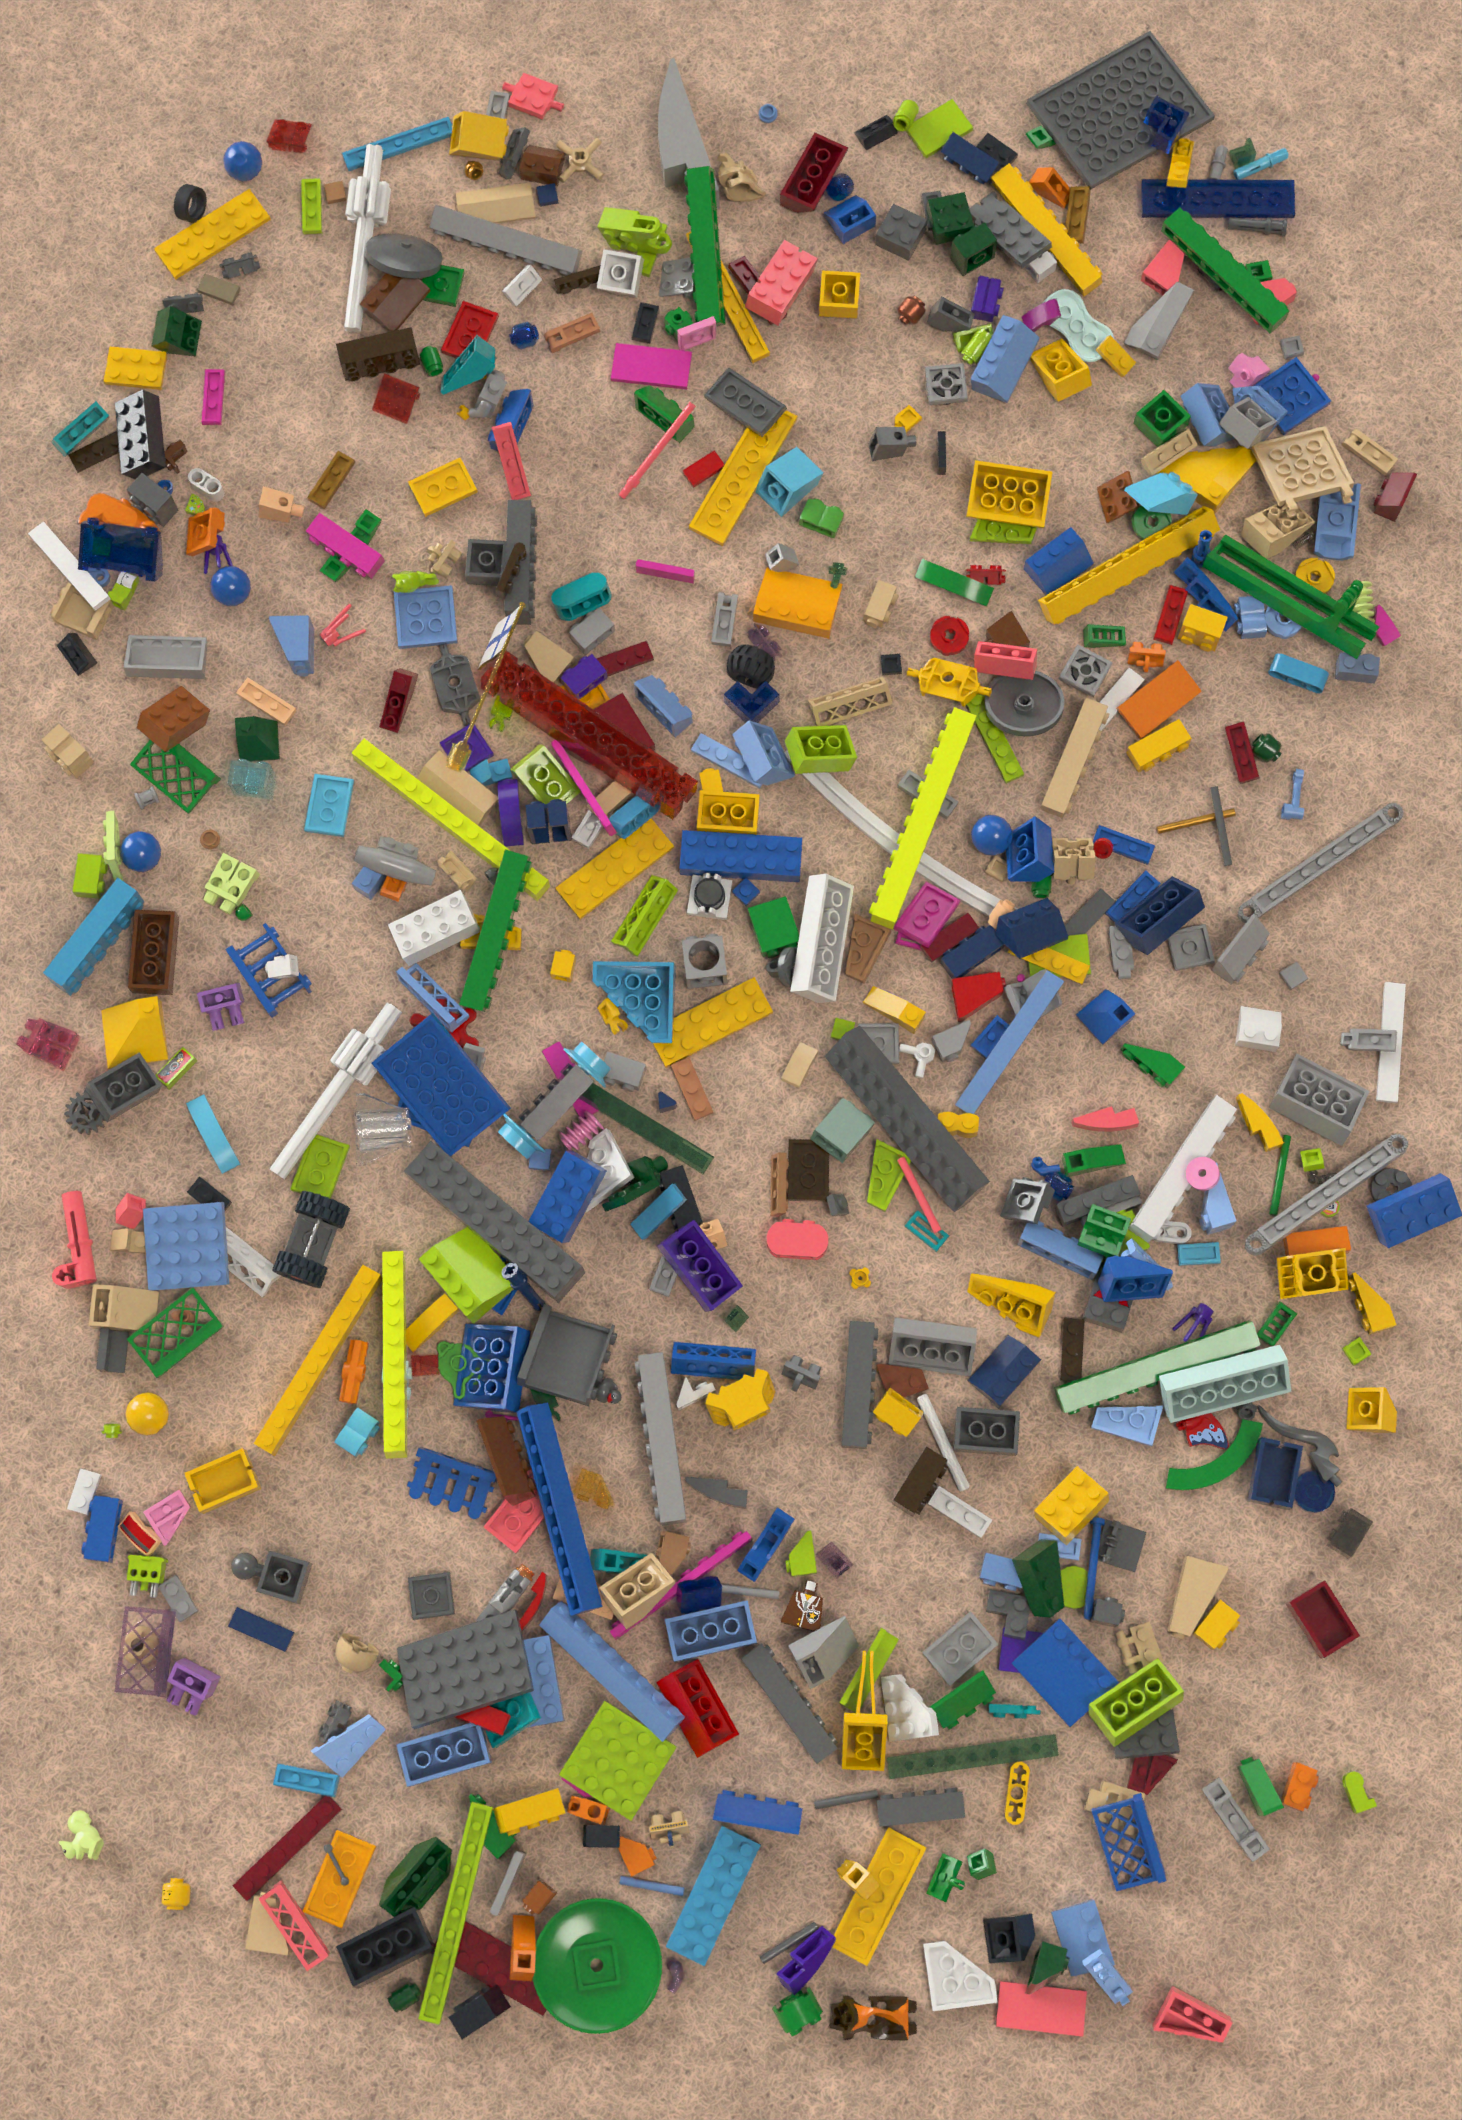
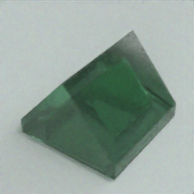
(735, 1318)

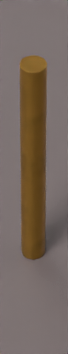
(1193, 821)

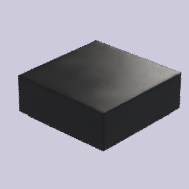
(891, 664)

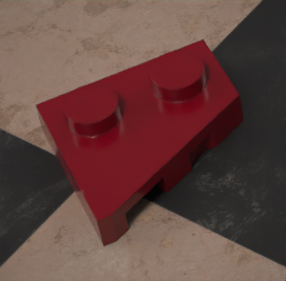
(1148, 1771)

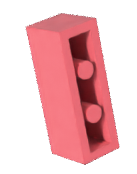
(1005, 660)

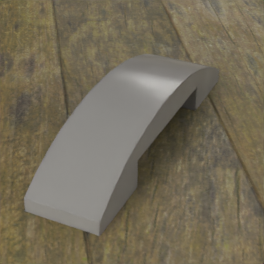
(1235, 1820)

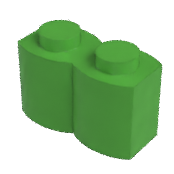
(821, 518)

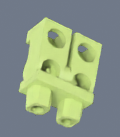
(230, 883)

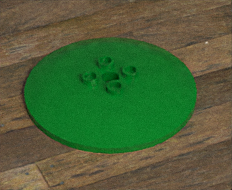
(630, 1970)

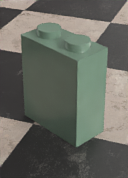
(842, 1130)

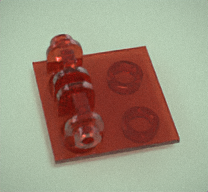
(289, 133)
(396, 398)

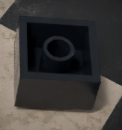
(478, 2010)

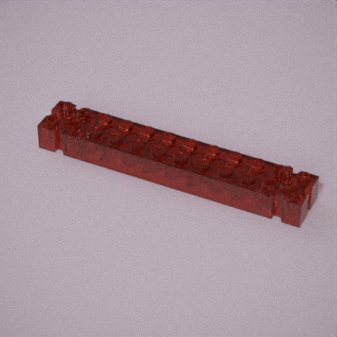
(590, 735)

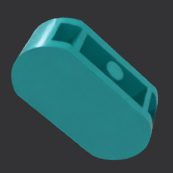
(581, 596)

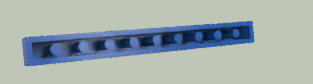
(559, 1509)

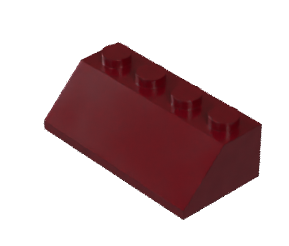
(812, 174)

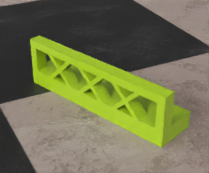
(647, 915)
(882, 1649)

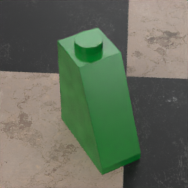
(1259, 1787)

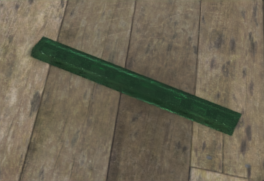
(647, 1128)
(972, 1756)

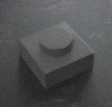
(838, 1205)

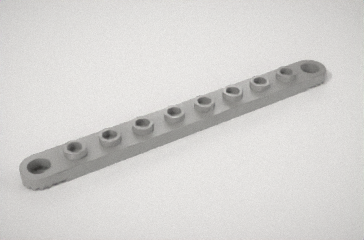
(1321, 862)
(1326, 1194)

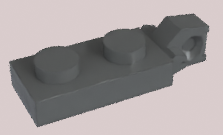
(513, 152)

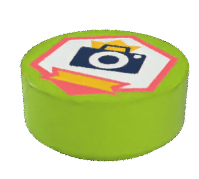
(1331, 1211)

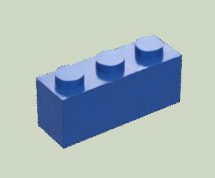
(102, 1529)

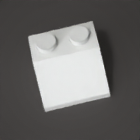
(620, 273)
(1258, 1029)

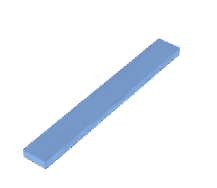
(1009, 1042)

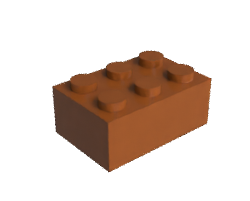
(173, 718)

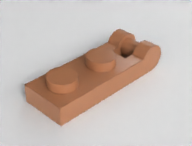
(572, 332)

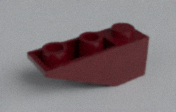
(398, 699)

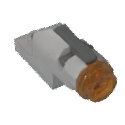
(508, 1593)

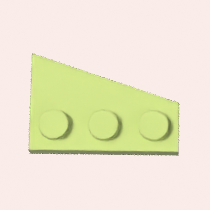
(111, 841)

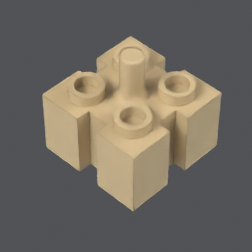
(1073, 859)

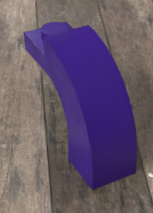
(510, 812)

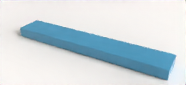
(401, 142)

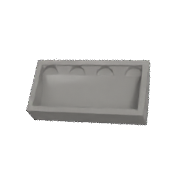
(166, 657)

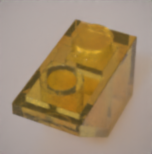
(593, 1487)

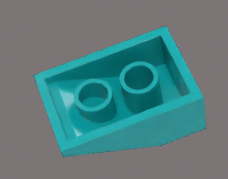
(470, 366)

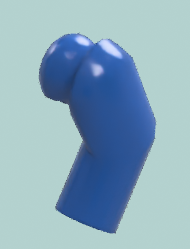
(1042, 1168)

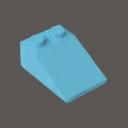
(1163, 494)

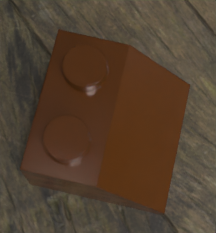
(541, 165)

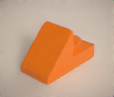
(393, 888)

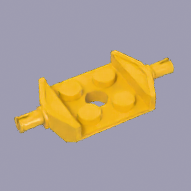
(962, 687)

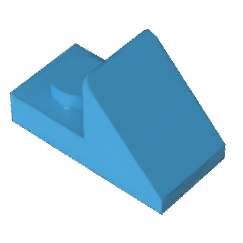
(492, 772)

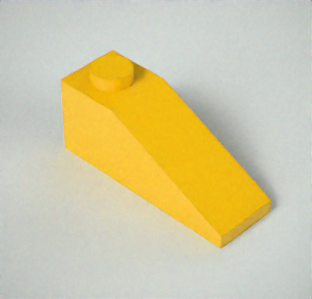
(895, 1009)

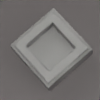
(1292, 347)
(1293, 976)

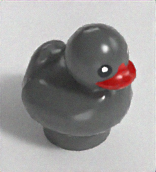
(608, 1391)

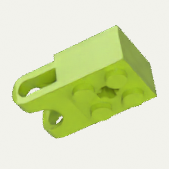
(633, 231)

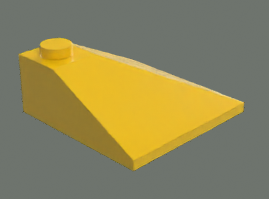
(135, 1029)

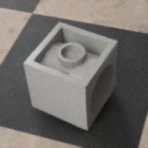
(704, 978)

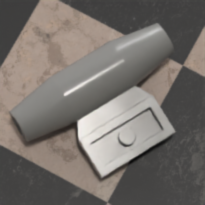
(395, 861)

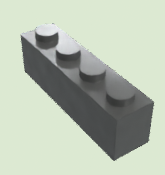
(1105, 1196)
(920, 1808)

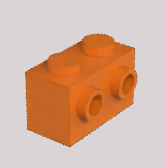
(1298, 1787)

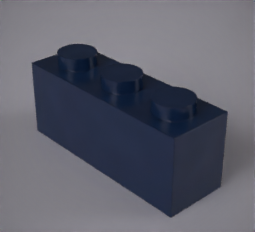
(970, 158)
(971, 952)

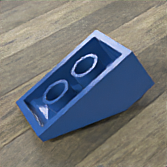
(1132, 1279)

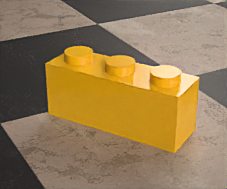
(1159, 746)
(529, 1812)

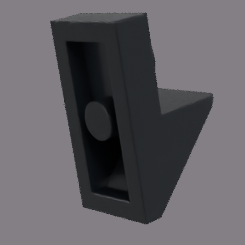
(601, 1836)

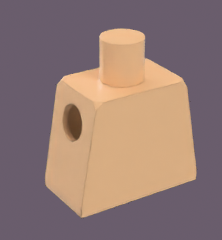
(278, 505)

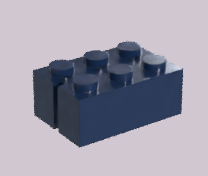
(541, 814)
(1275, 1473)

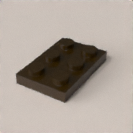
(807, 1171)

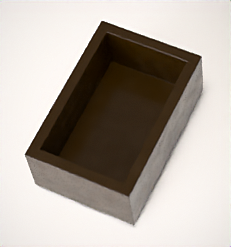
(920, 1482)

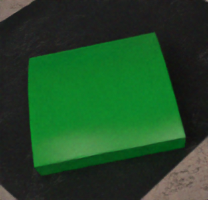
(1104, 1231)

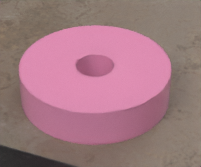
(1209, 1180)

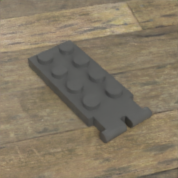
(1013, 232)

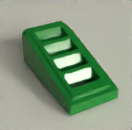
(1089, 642)
(1292, 1314)

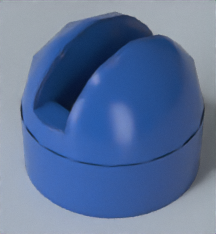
(166, 483)

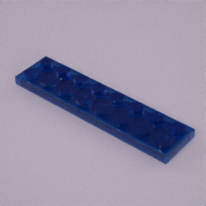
(1219, 198)

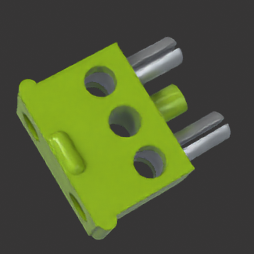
(146, 1564)

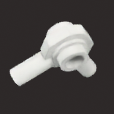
(923, 1053)

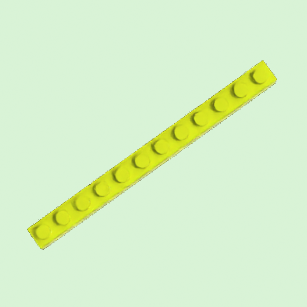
(441, 812)
(924, 815)

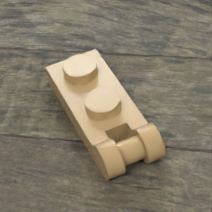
(1370, 452)

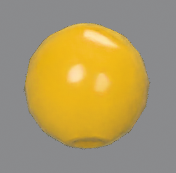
(147, 1413)

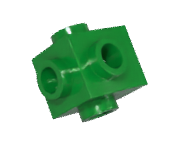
(676, 320)

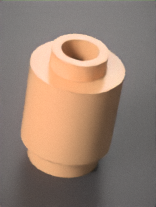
(1000, 909)

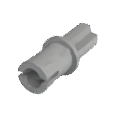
(1218, 163)

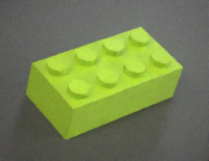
(1136, 1702)

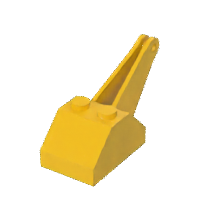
(864, 1733)

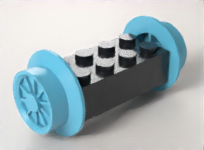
(555, 1101)

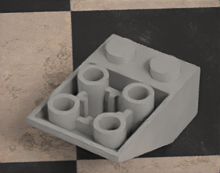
(824, 1651)

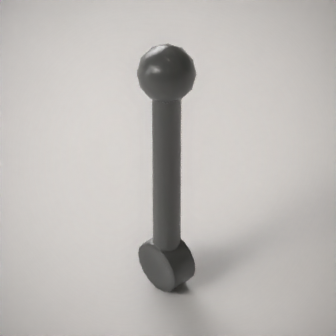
(328, 1849)

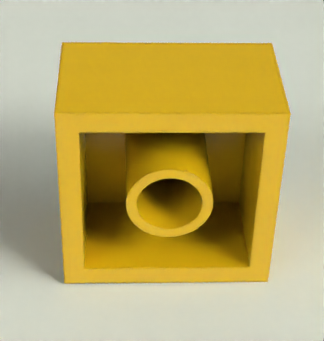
(839, 294)
(1202, 628)

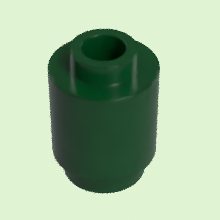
(404, 1996)

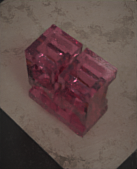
(42, 1039)

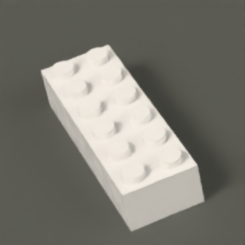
(822, 938)

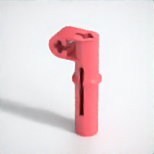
(79, 1244)

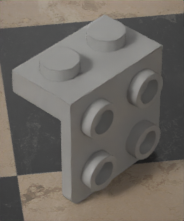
(1019, 992)

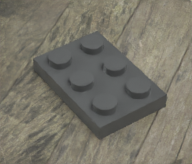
(1152, 1740)

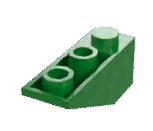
(1158, 1064)
(1092, 1159)
(495, 1842)

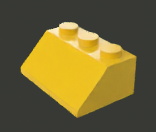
(728, 812)

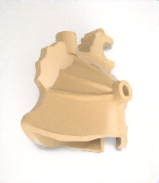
(738, 180)

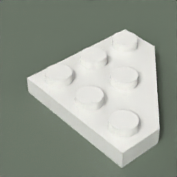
(607, 1155)
(906, 1712)
(955, 1979)

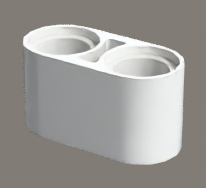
(206, 484)

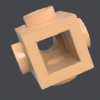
(714, 1233)

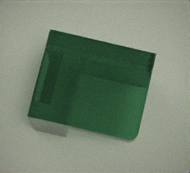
(1243, 155)

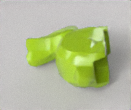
(409, 580)

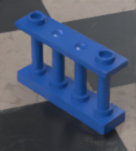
(250, 971)

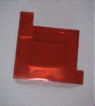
(424, 1365)

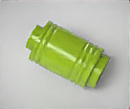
(905, 115)
(976, 346)

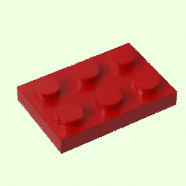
(469, 323)

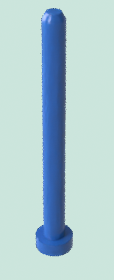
(1092, 1570)

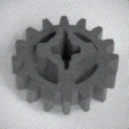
(79, 1115)

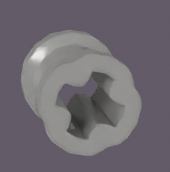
(147, 797)

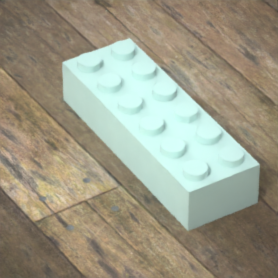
(1225, 1383)

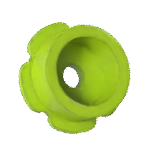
(112, 1430)

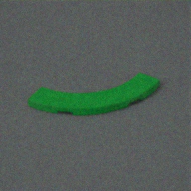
(1221, 1467)

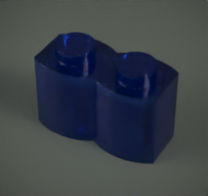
(699, 1594)

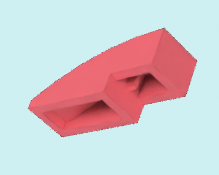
(1107, 1121)

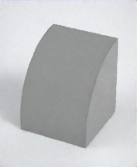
(781, 558)

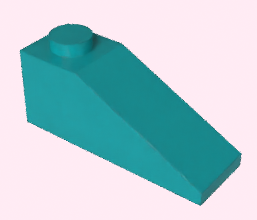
(613, 1561)

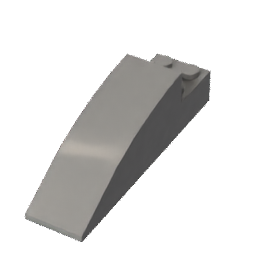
(678, 133)

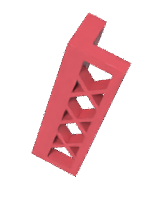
(302, 1922)

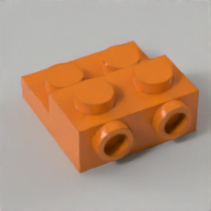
(204, 530)

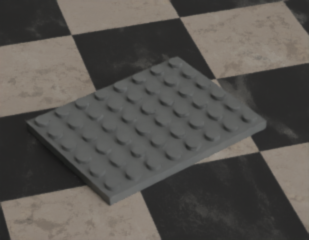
(1103, 107)

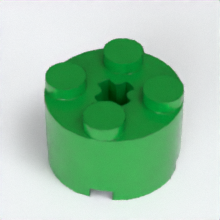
(798, 2011)

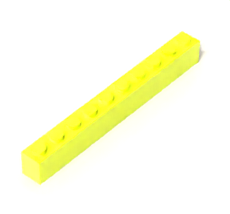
(394, 1354)

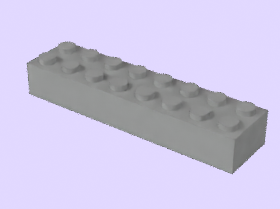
(662, 1440)

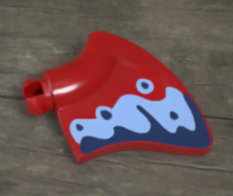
(1204, 1431)

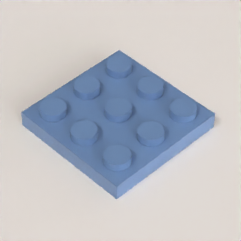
(425, 617)

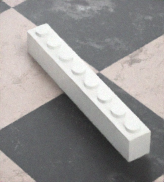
(1173, 1181)

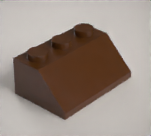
(394, 300)

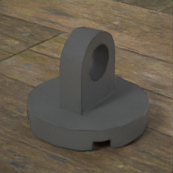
(785, 966)

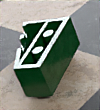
(1041, 1577)

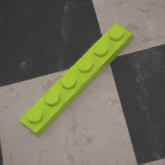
(995, 741)

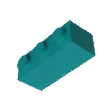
(80, 429)

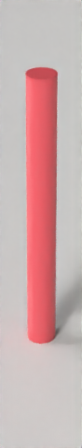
(919, 1195)

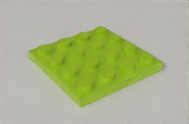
(617, 1760)

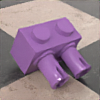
(215, 999)
(193, 1679)

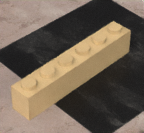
(1074, 758)

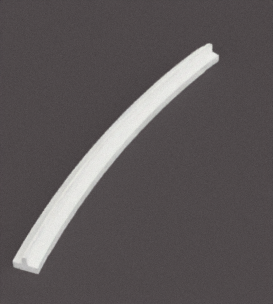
(887, 839)

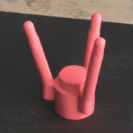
(330, 634)

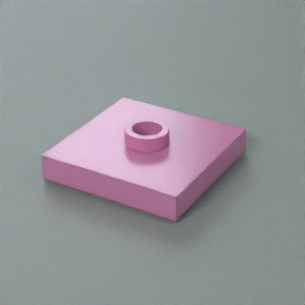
(697, 333)

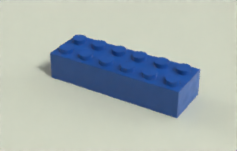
(741, 856)

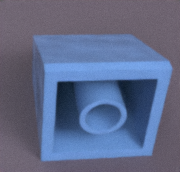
(297, 641)

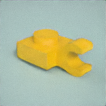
(610, 1014)

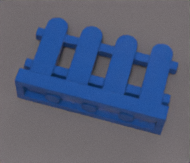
(463, 1481)

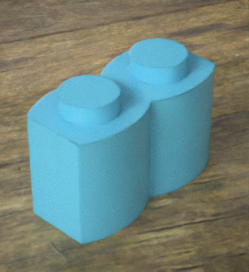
(357, 1432)

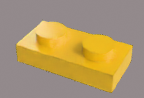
(1115, 356)

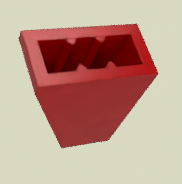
(976, 992)

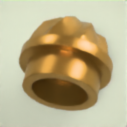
(474, 170)

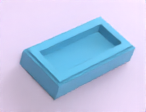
(1198, 1254)

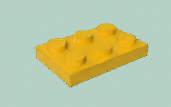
(135, 368)
(442, 487)

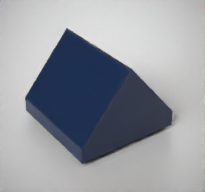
(666, 1103)

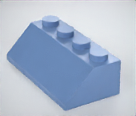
(1004, 359)
(1060, 1249)

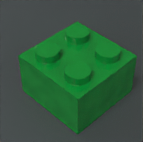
(1161, 419)

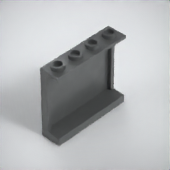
(566, 1357)

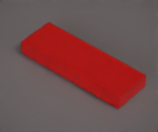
(1170, 614)

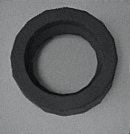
(182, 200)

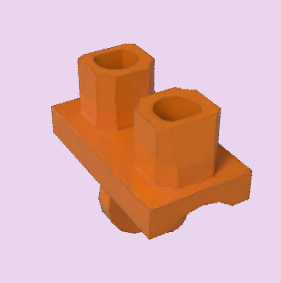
(1146, 657)

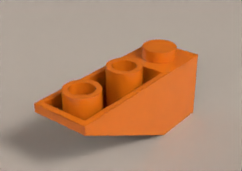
(523, 1948)

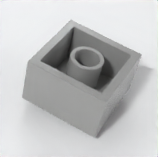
(1247, 423)

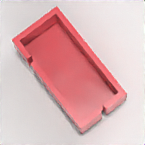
(781, 282)

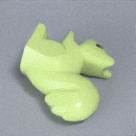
(86, 1839)

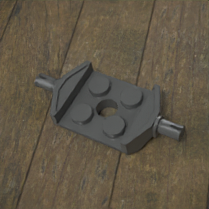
(458, 698)

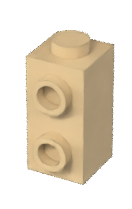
(880, 603)

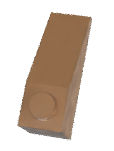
(672, 1550)

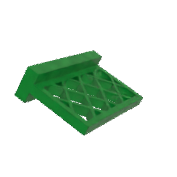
(189, 761)
(184, 1348)

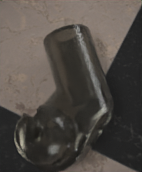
(1313, 1177)

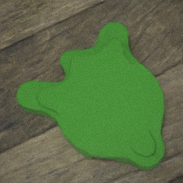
(449, 1363)

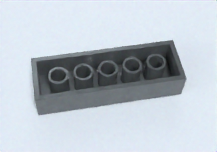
(521, 528)

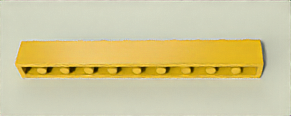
(1128, 565)
(318, 1360)

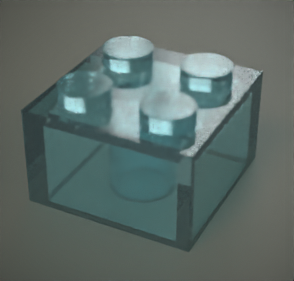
(252, 779)

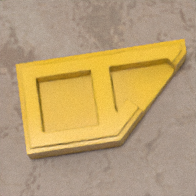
(907, 418)

